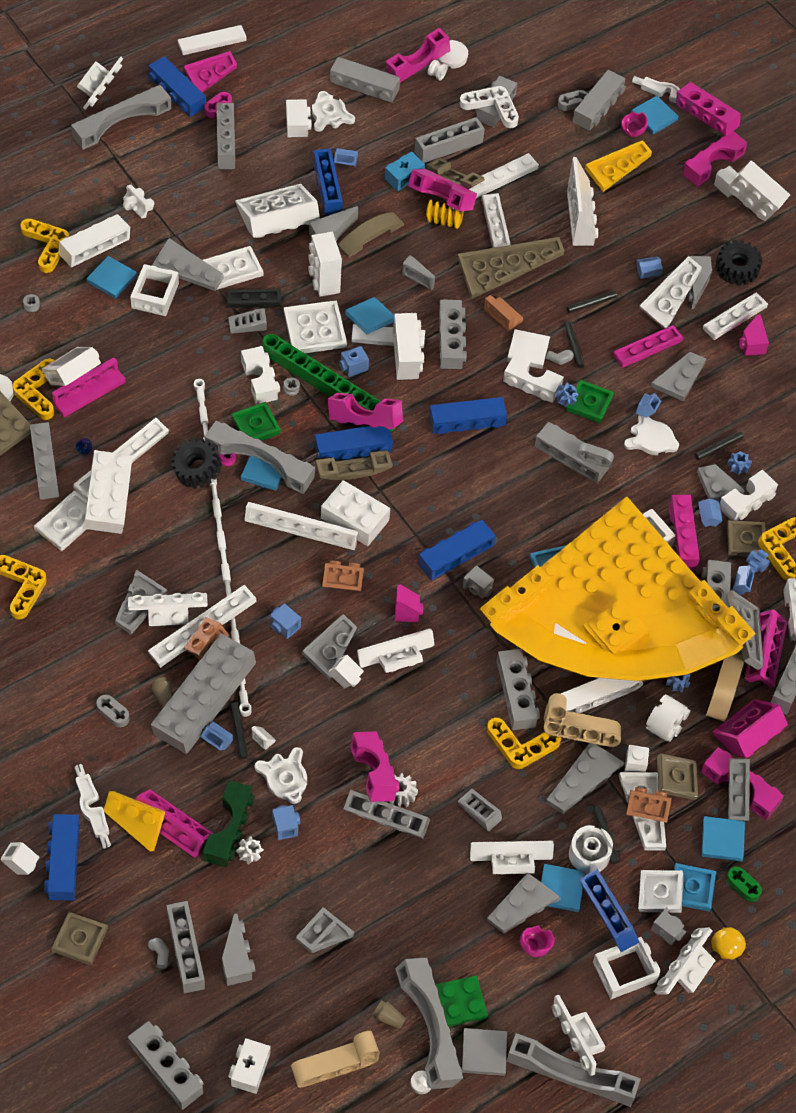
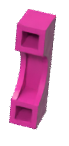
(434, 47)
(727, 148)
(456, 195)
(346, 409)
(686, 540)
(369, 750)
(763, 796)

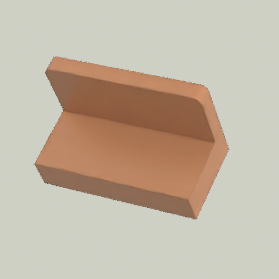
(502, 312)

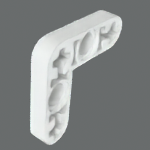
(496, 96)

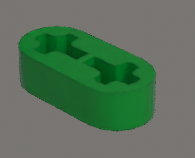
(743, 884)

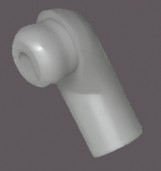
(560, 358)
(162, 950)

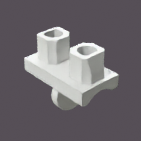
(135, 200)

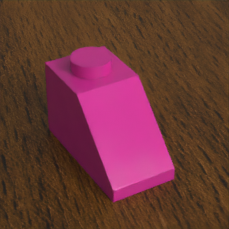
(754, 338)
(407, 605)

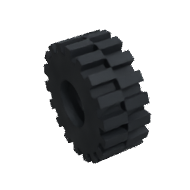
(742, 253)
(189, 454)

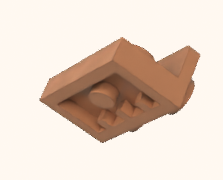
(343, 576)
(204, 637)
(648, 805)

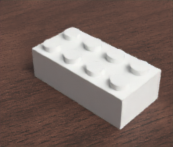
(108, 492)

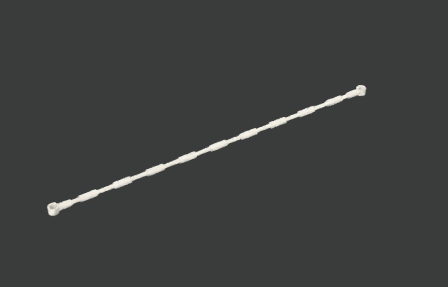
(221, 540)

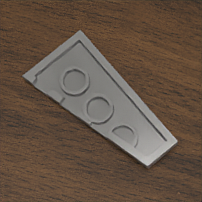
(188, 266)
(752, 649)
(583, 777)

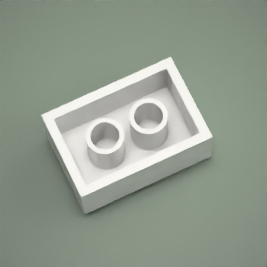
(758, 191)
(325, 264)
(407, 346)
(355, 511)

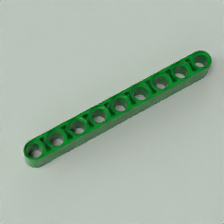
(305, 367)

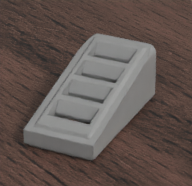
(418, 273)
(254, 315)
(489, 818)

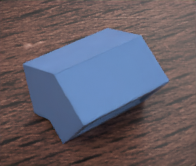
(346, 157)
(649, 267)
(648, 405)
(710, 512)
(743, 579)
(217, 736)

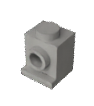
(478, 582)
(668, 927)

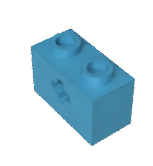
(400, 171)

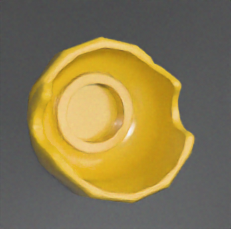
(728, 943)

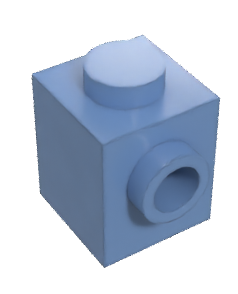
(354, 361)
(285, 621)
(285, 821)

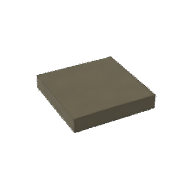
(743, 537)
(677, 776)
(79, 938)

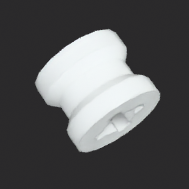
(437, 69)

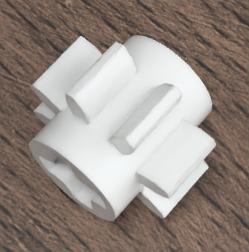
(249, 850)

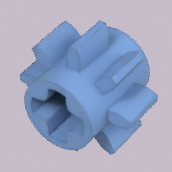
(566, 394)
(739, 463)
(758, 560)
(678, 683)

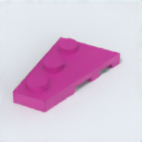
(210, 70)

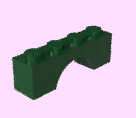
(220, 846)

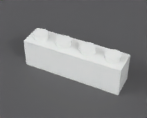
(94, 240)

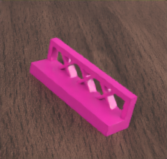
(88, 388)
(768, 631)
(182, 834)

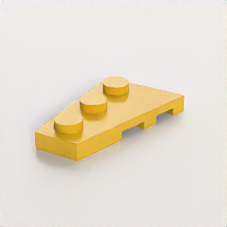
(136, 818)

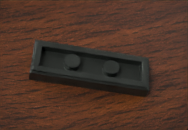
(253, 298)

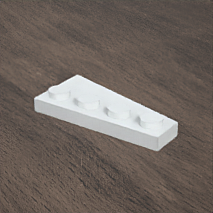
(670, 294)
(650, 831)

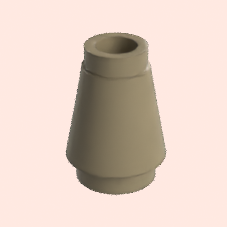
(162, 690)
(388, 1014)

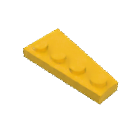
(616, 165)

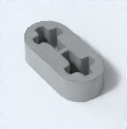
(571, 100)
(595, 455)
(115, 707)

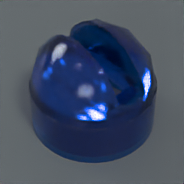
(80, 445)

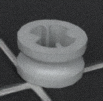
(31, 307)
(291, 391)

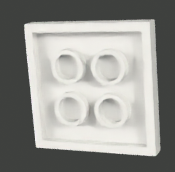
(315, 327)

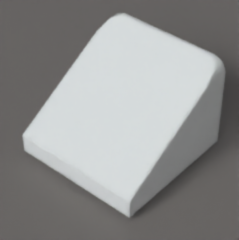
(262, 737)

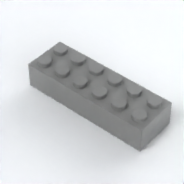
(203, 693)

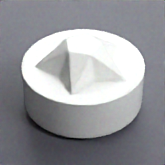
(420, 1082)

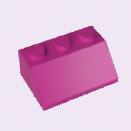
(751, 727)

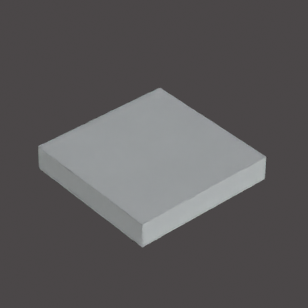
(484, 1052)

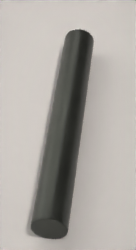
(604, 297)
(574, 345)
(719, 445)
(239, 730)
(602, 824)

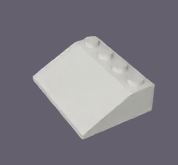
(581, 207)
(278, 210)

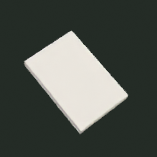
(236, 266)
(64, 522)

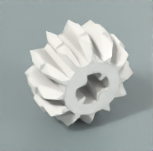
(408, 791)

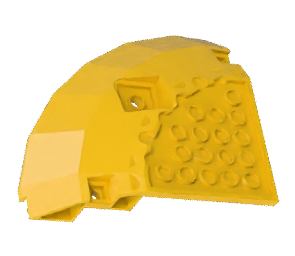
(626, 577)

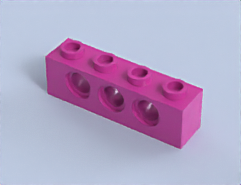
(708, 109)

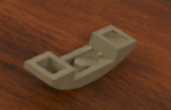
(443, 168)
(368, 231)
(354, 468)

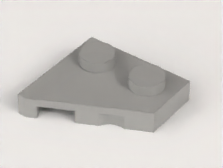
(716, 482)
(323, 932)

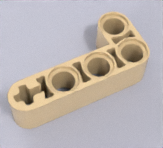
(725, 687)
(579, 726)
(337, 1061)

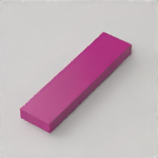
(647, 346)

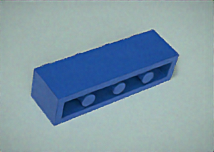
(177, 86)
(327, 181)
(467, 415)
(353, 443)
(456, 550)
(63, 857)
(609, 910)

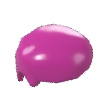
(634, 124)
(536, 941)

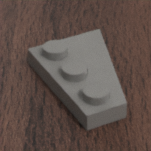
(680, 377)
(143, 586)
(330, 645)
(522, 902)

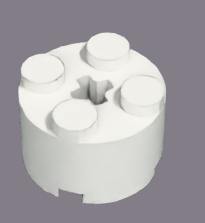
(666, 718)
(590, 849)

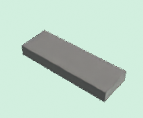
(739, 789)

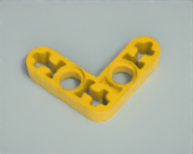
(51, 239)
(30, 391)
(777, 541)
(27, 584)
(518, 749)

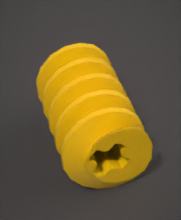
(445, 215)

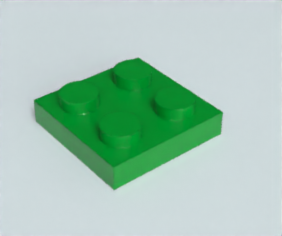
(591, 401)
(257, 422)
(462, 1001)

